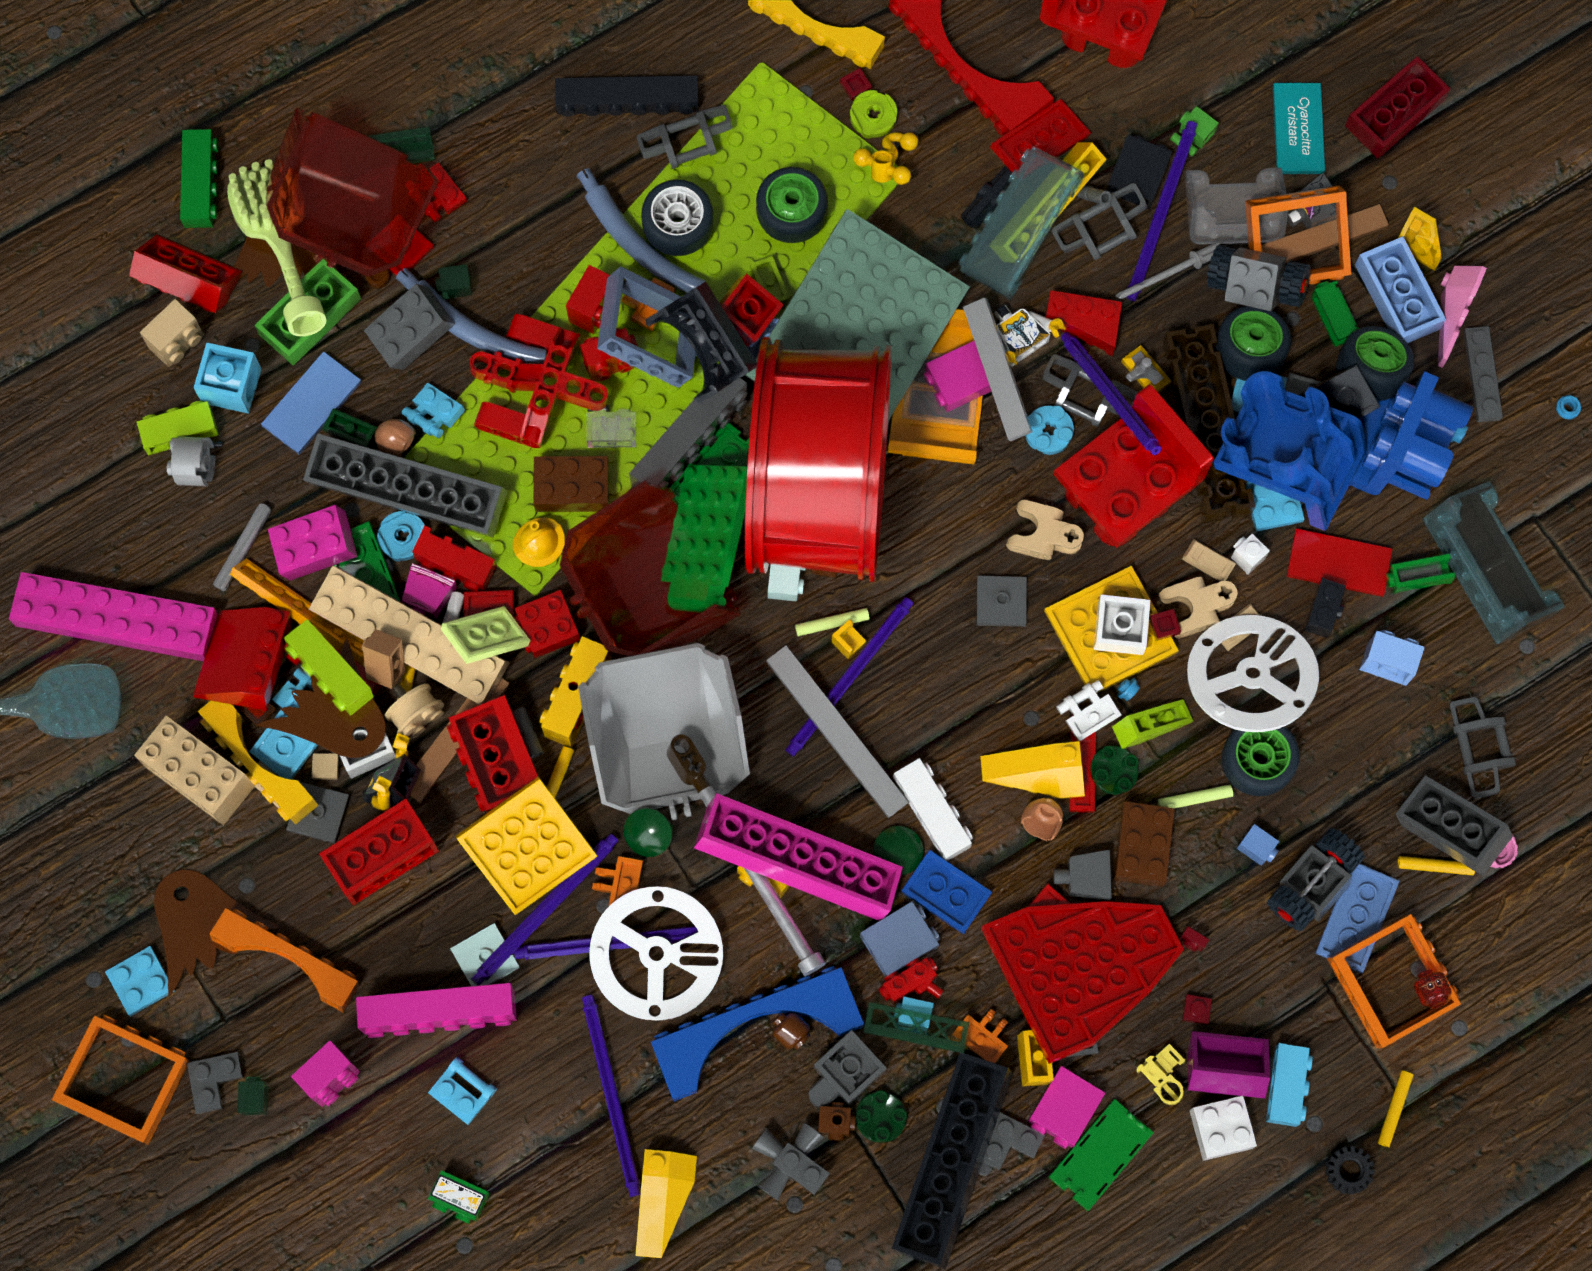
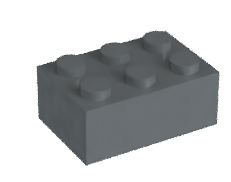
(409, 327)

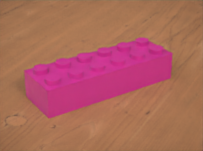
(436, 1009)

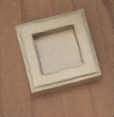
(325, 766)

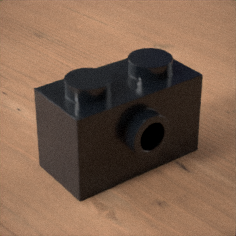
(1325, 608)

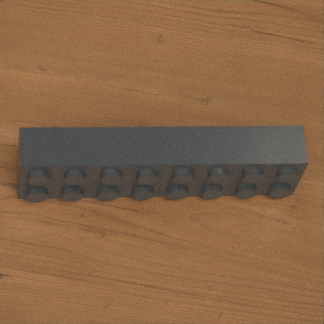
(405, 485)

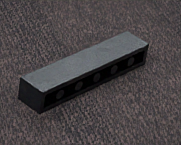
(626, 95)

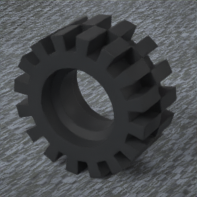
(1365, 1170)

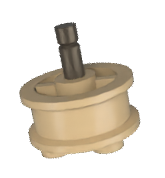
(414, 709)

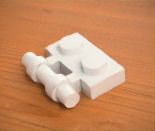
(1094, 716)

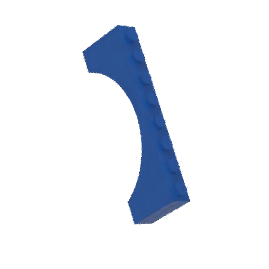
(820, 999)

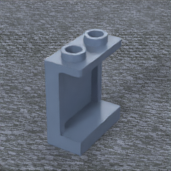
(900, 939)

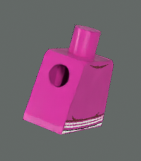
(427, 591)

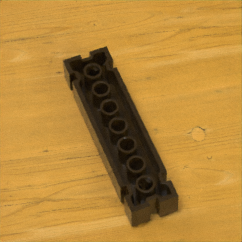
(1204, 406)

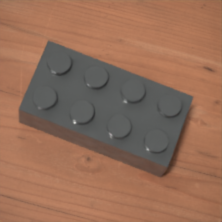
(1454, 825)

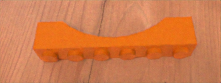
(239, 934)

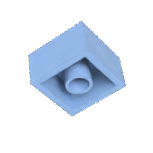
(1392, 657)

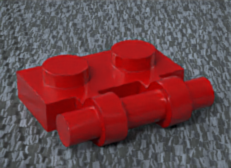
(446, 194)

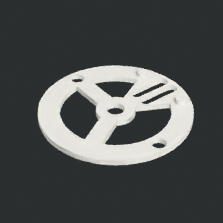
(1205, 690)
(611, 925)

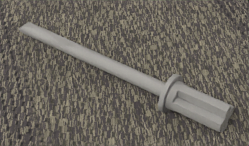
(1196, 259)

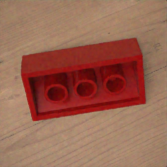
(184, 273)

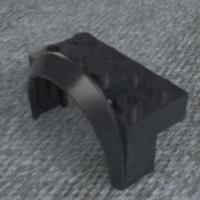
(710, 336)

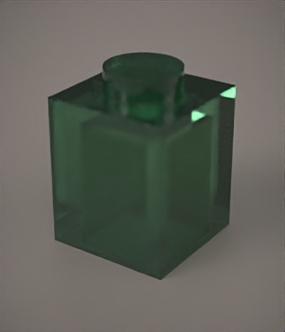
(454, 282)
(252, 1096)

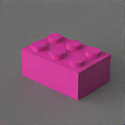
(312, 542)
(326, 1074)

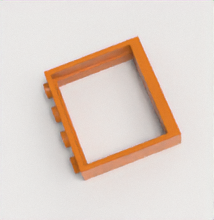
(1301, 200)
(1359, 1001)
(163, 1099)

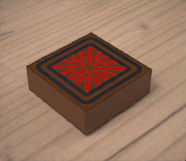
(257, 715)

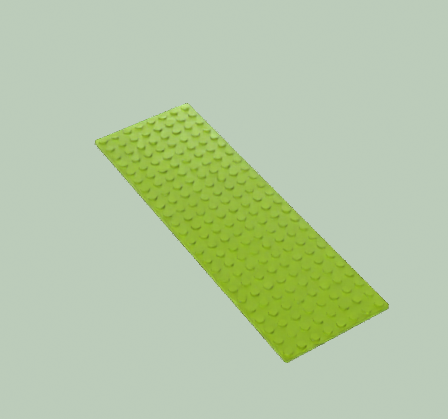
(770, 131)

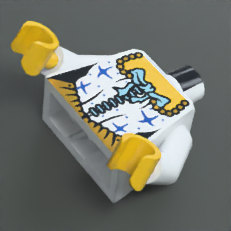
(1024, 332)

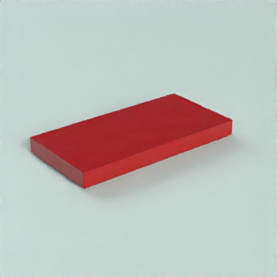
(1050, 130)
(1340, 560)

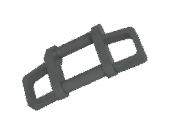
(664, 130)
(1078, 219)
(1065, 387)
(1470, 768)

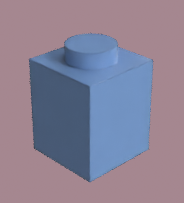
(1259, 845)

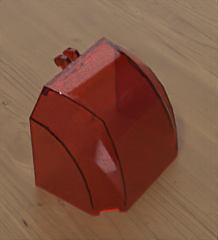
(346, 195)
(617, 574)

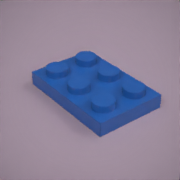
(946, 892)

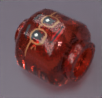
(1432, 989)

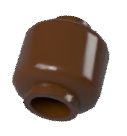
(790, 1030)

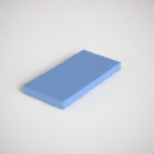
(310, 402)
(1357, 915)

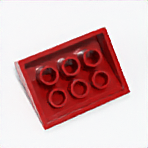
(244, 657)

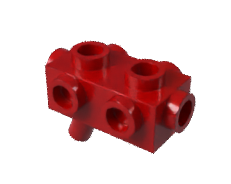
(916, 978)

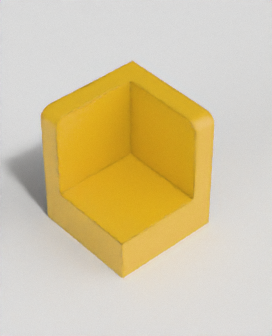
(848, 640)

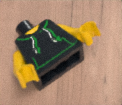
(394, 780)

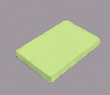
(485, 634)

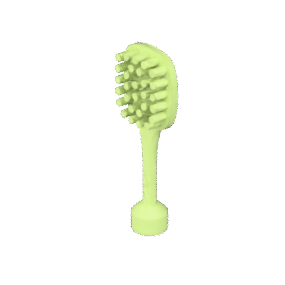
(248, 205)

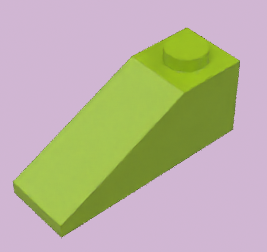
(1151, 723)

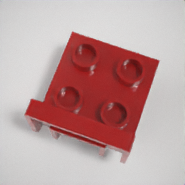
(1114, 24)
(1125, 483)

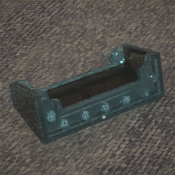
(1489, 564)

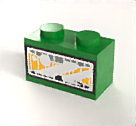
(458, 1196)

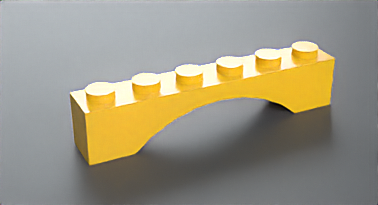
(856, 43)
(289, 794)

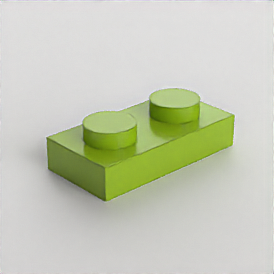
(768, 277)

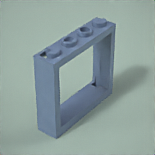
(656, 298)

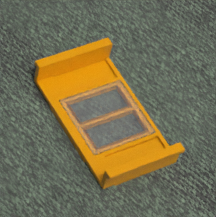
(925, 428)

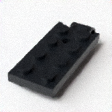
(1349, 392)

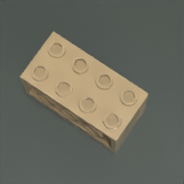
(194, 770)

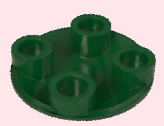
(1114, 770)
(648, 832)
(899, 847)
(880, 1117)

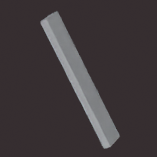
(997, 369)

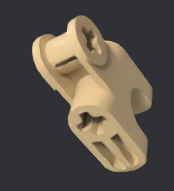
(1050, 533)
(1202, 602)

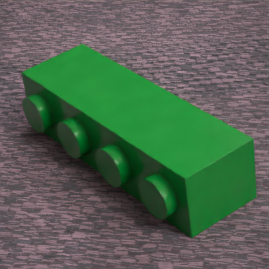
(197, 178)

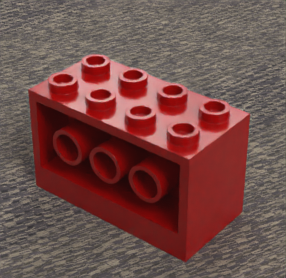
(502, 740)
(379, 852)

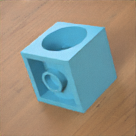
(227, 377)

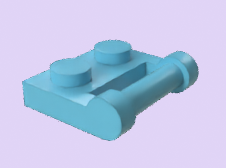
(458, 1099)

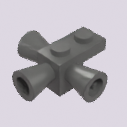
(791, 1162)

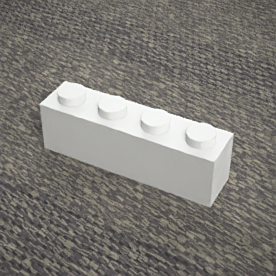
(932, 809)

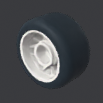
(672, 201)

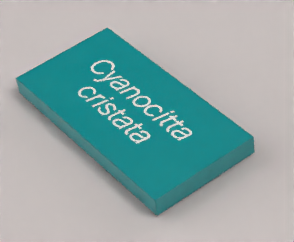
(1298, 128)

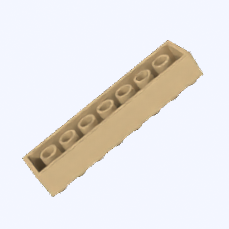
(425, 647)

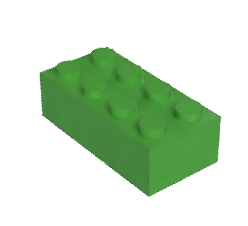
(337, 299)

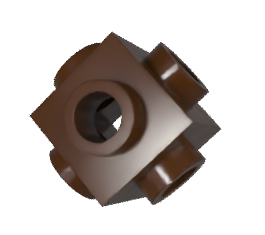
(827, 1127)

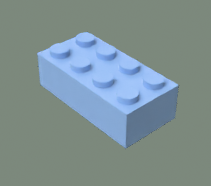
(1400, 290)

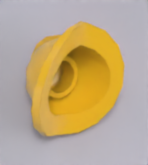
(539, 542)

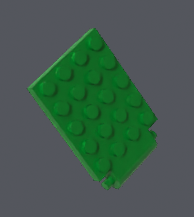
(705, 536)

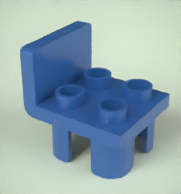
(1410, 439)
(1293, 445)

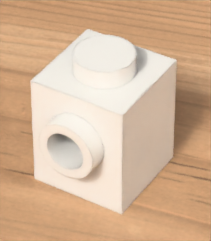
(1249, 553)

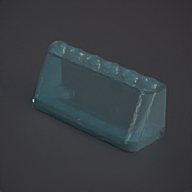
(1020, 221)

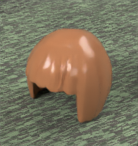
(394, 436)
(1042, 818)

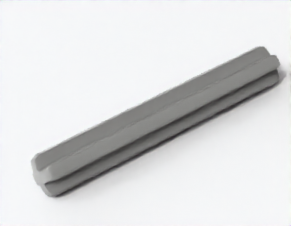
(242, 546)

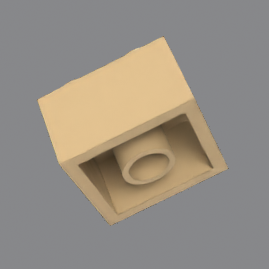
(172, 333)

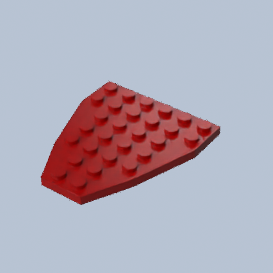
(1081, 966)

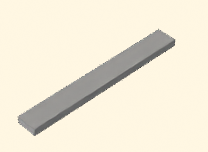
(837, 731)

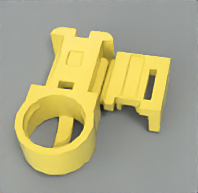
(1160, 1069)

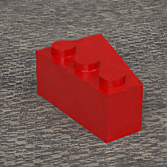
(1087, 318)
(454, 561)

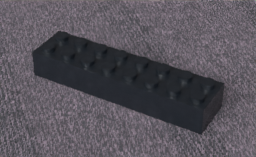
(952, 1160)

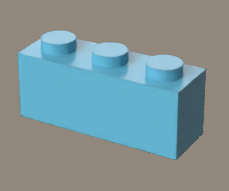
(1288, 1085)

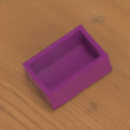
(1228, 1064)

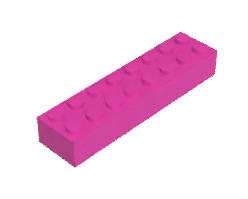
(113, 616)
(798, 857)

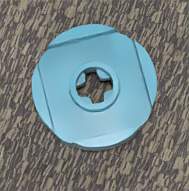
(1062, 435)
(389, 531)

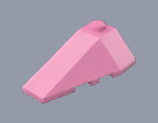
(1457, 295)

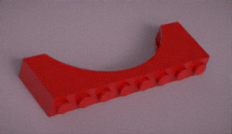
(998, 100)

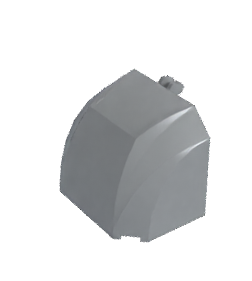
(641, 705)

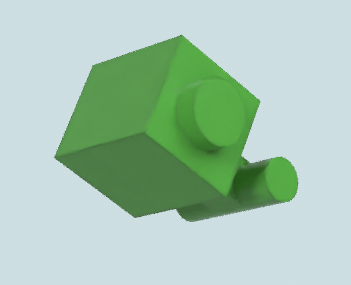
(1205, 129)

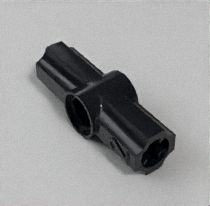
(986, 199)

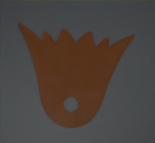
(259, 257)
(326, 725)
(188, 923)

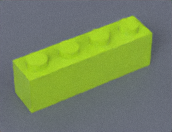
(329, 668)

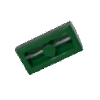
(350, 429)

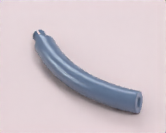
(629, 240)
(476, 334)

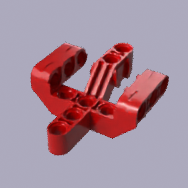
(531, 427)

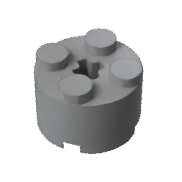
(191, 461)

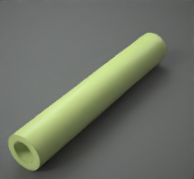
(831, 622)
(1196, 797)

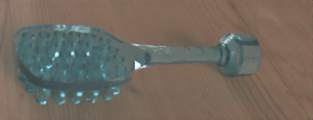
(70, 701)

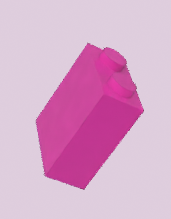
(957, 377)
(1066, 1108)

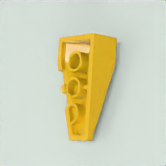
(1422, 238)
(1040, 769)
(664, 1191)

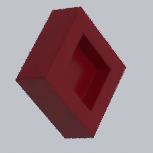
(855, 83)
(1165, 624)
(1193, 940)
(1197, 1009)

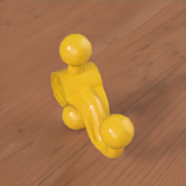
(883, 161)

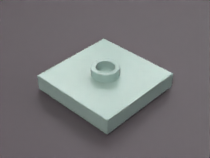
(476, 950)

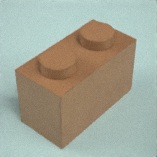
(383, 658)

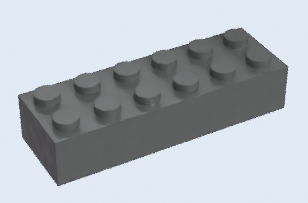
(688, 436)

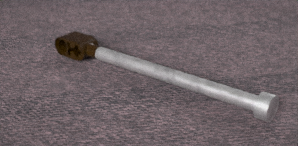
(810, 961)

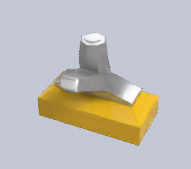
(1145, 370)

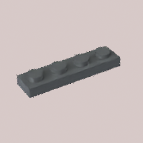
(1482, 374)

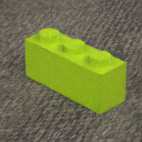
(191, 421)

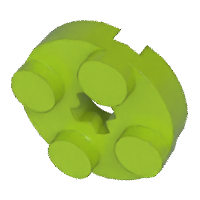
(868, 126)

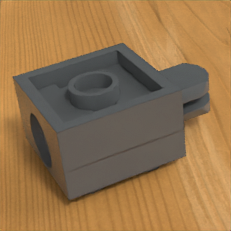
(846, 1073)

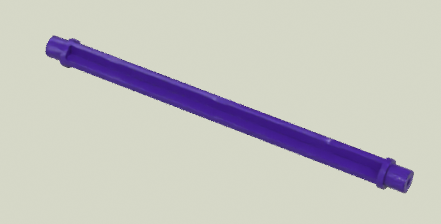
(1163, 207)
(1111, 393)
(853, 671)
(541, 913)
(583, 945)
(611, 1096)

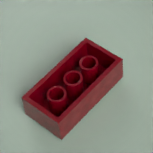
(1397, 107)

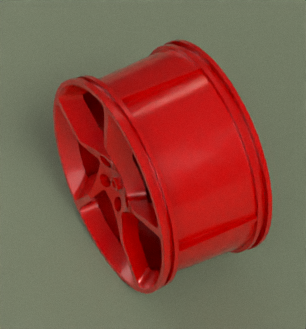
(817, 459)

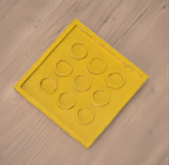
(1076, 623)
(526, 845)

